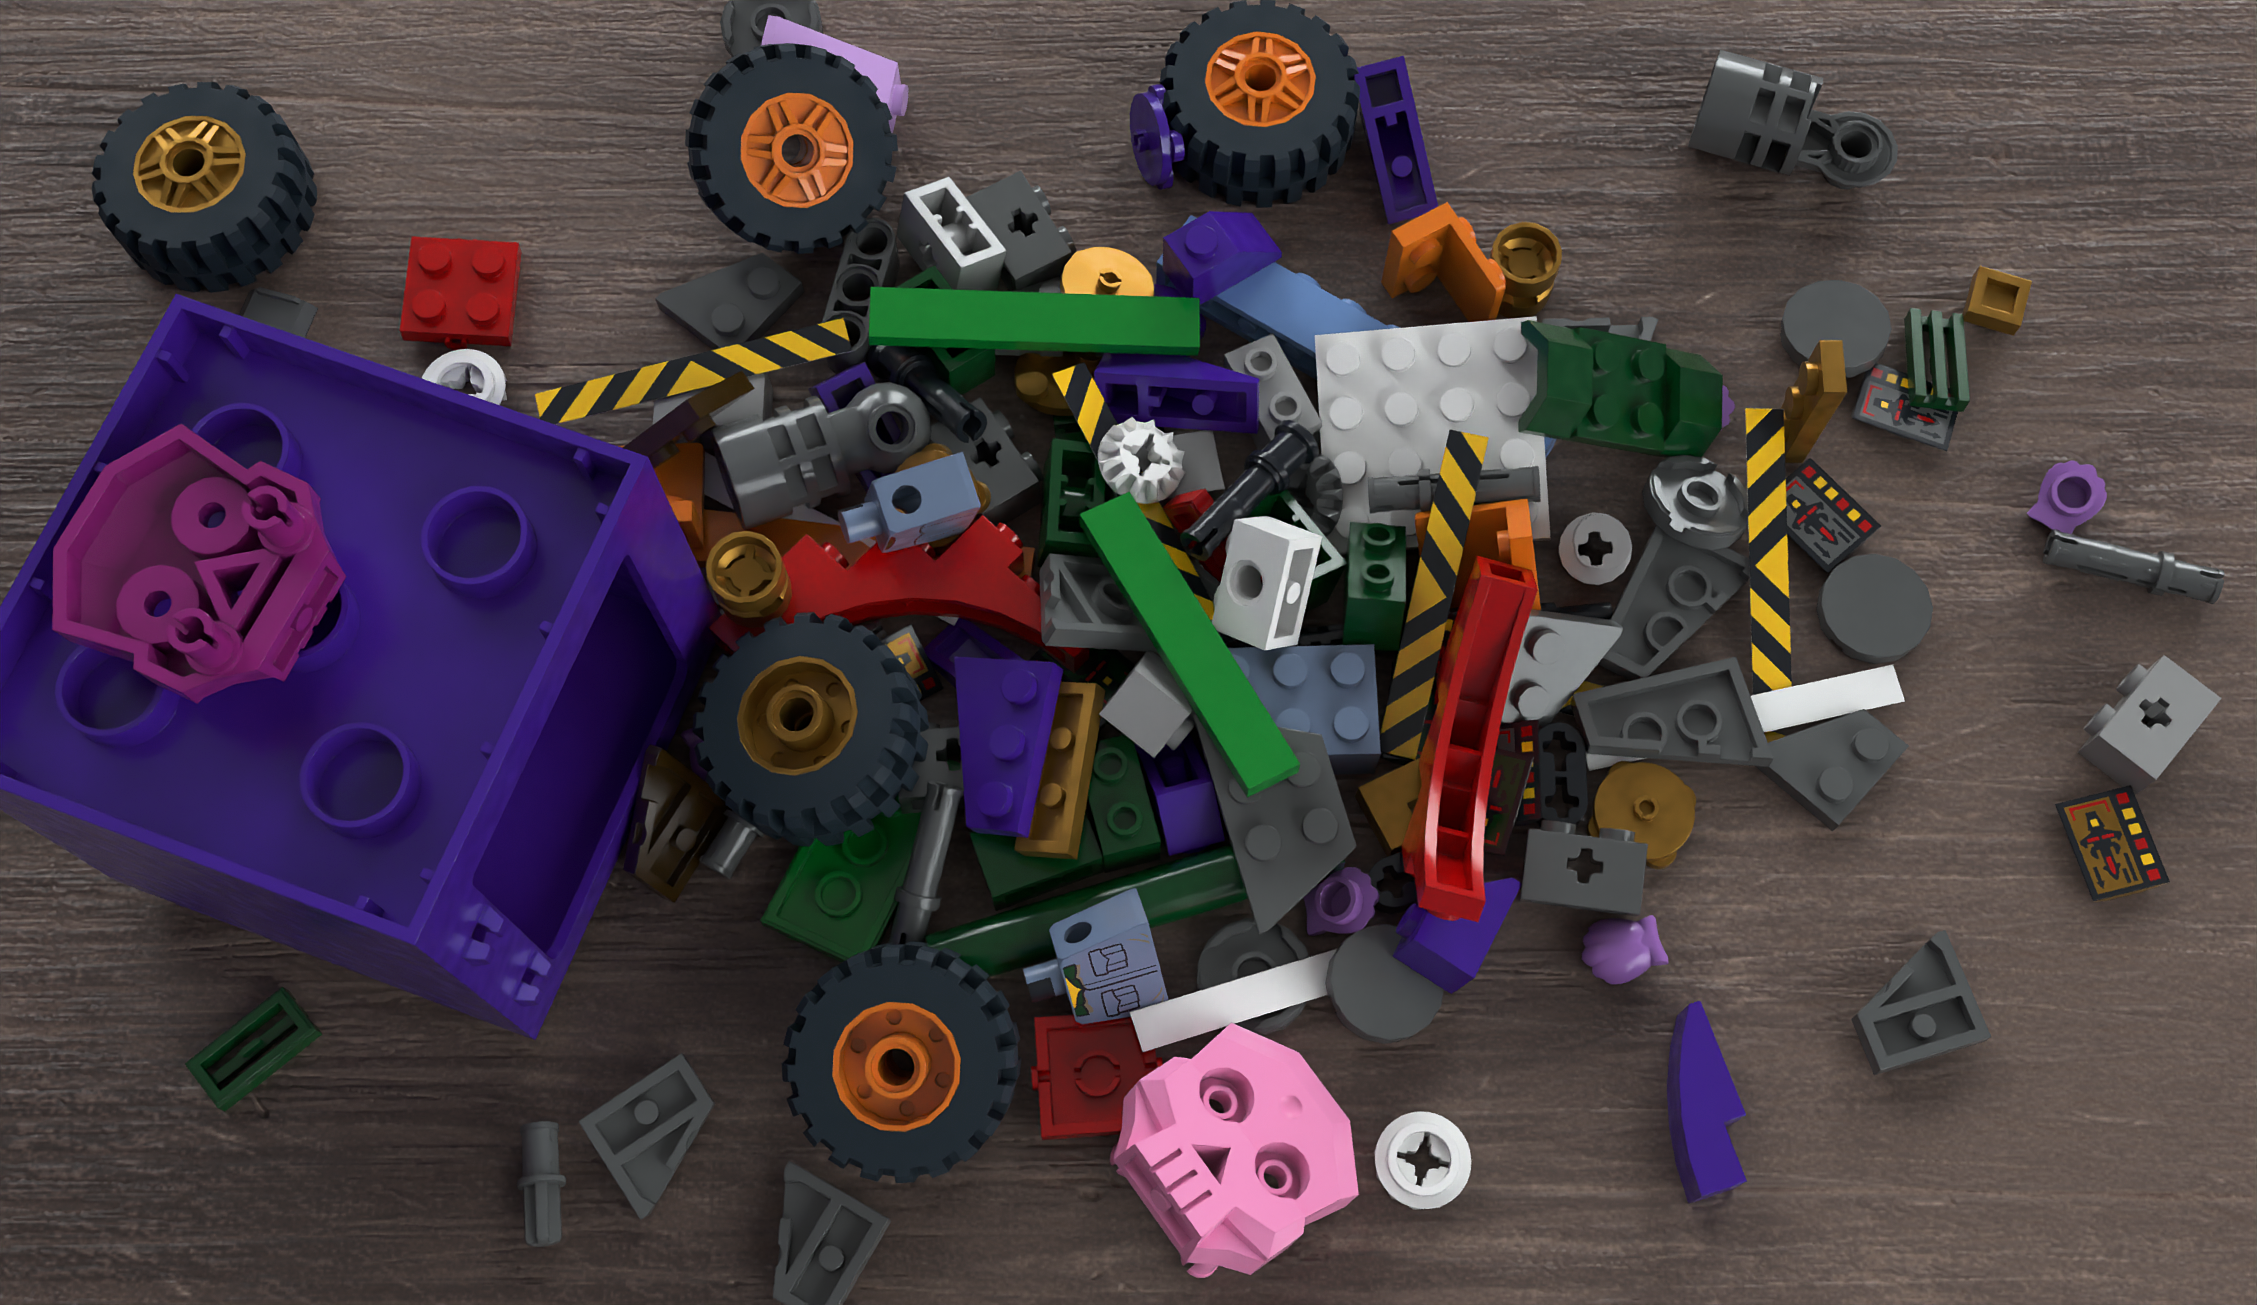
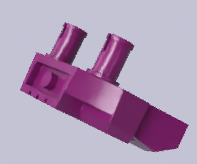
(149, 541)

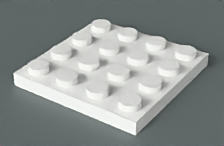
(1399, 392)

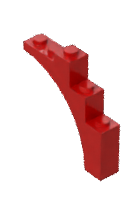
(968, 581)
(1456, 763)

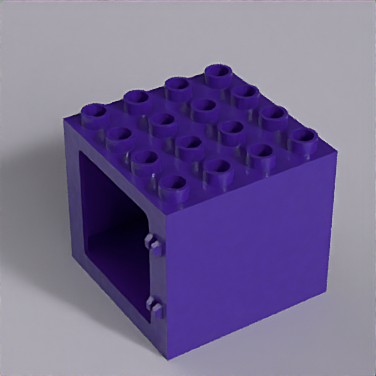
(455, 730)

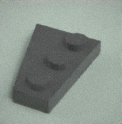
(1669, 600)
(1676, 715)

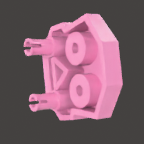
(1272, 1123)

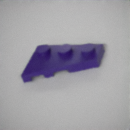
(1004, 738)

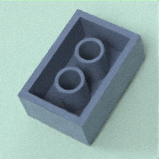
(1322, 693)

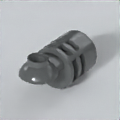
(1767, 120)
(811, 452)

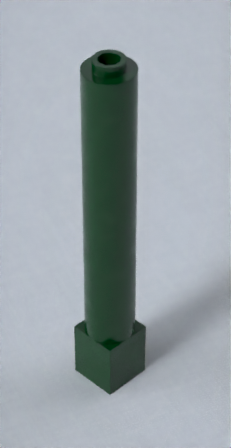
(1166, 893)

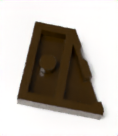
(689, 419)
(670, 824)

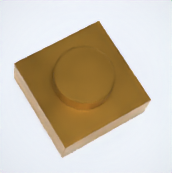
(1996, 300)

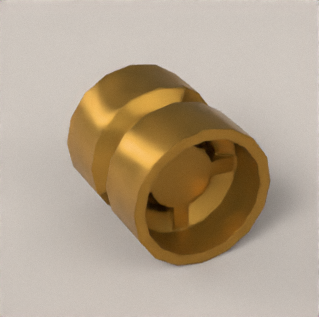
(1530, 264)
(742, 567)

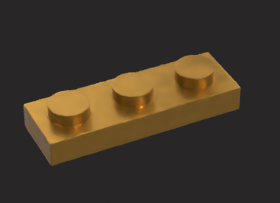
(1813, 399)
(1065, 774)

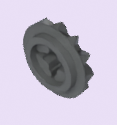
(1322, 488)

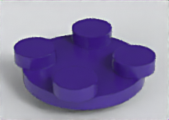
(1151, 139)

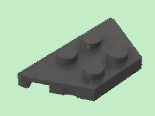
(1086, 607)
(1286, 833)

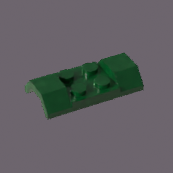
(1621, 392)

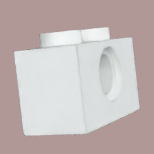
(1286, 561)

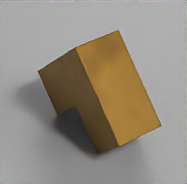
(1388, 804)

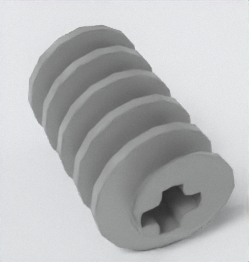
(1609, 531)

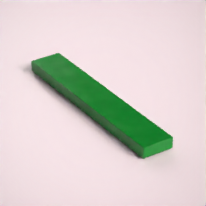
(1034, 321)
(1189, 645)

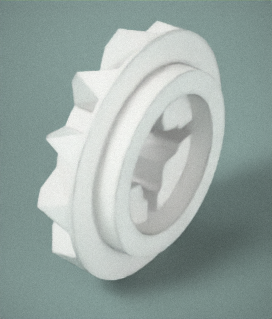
(459, 365)
(1121, 467)
(1445, 1144)

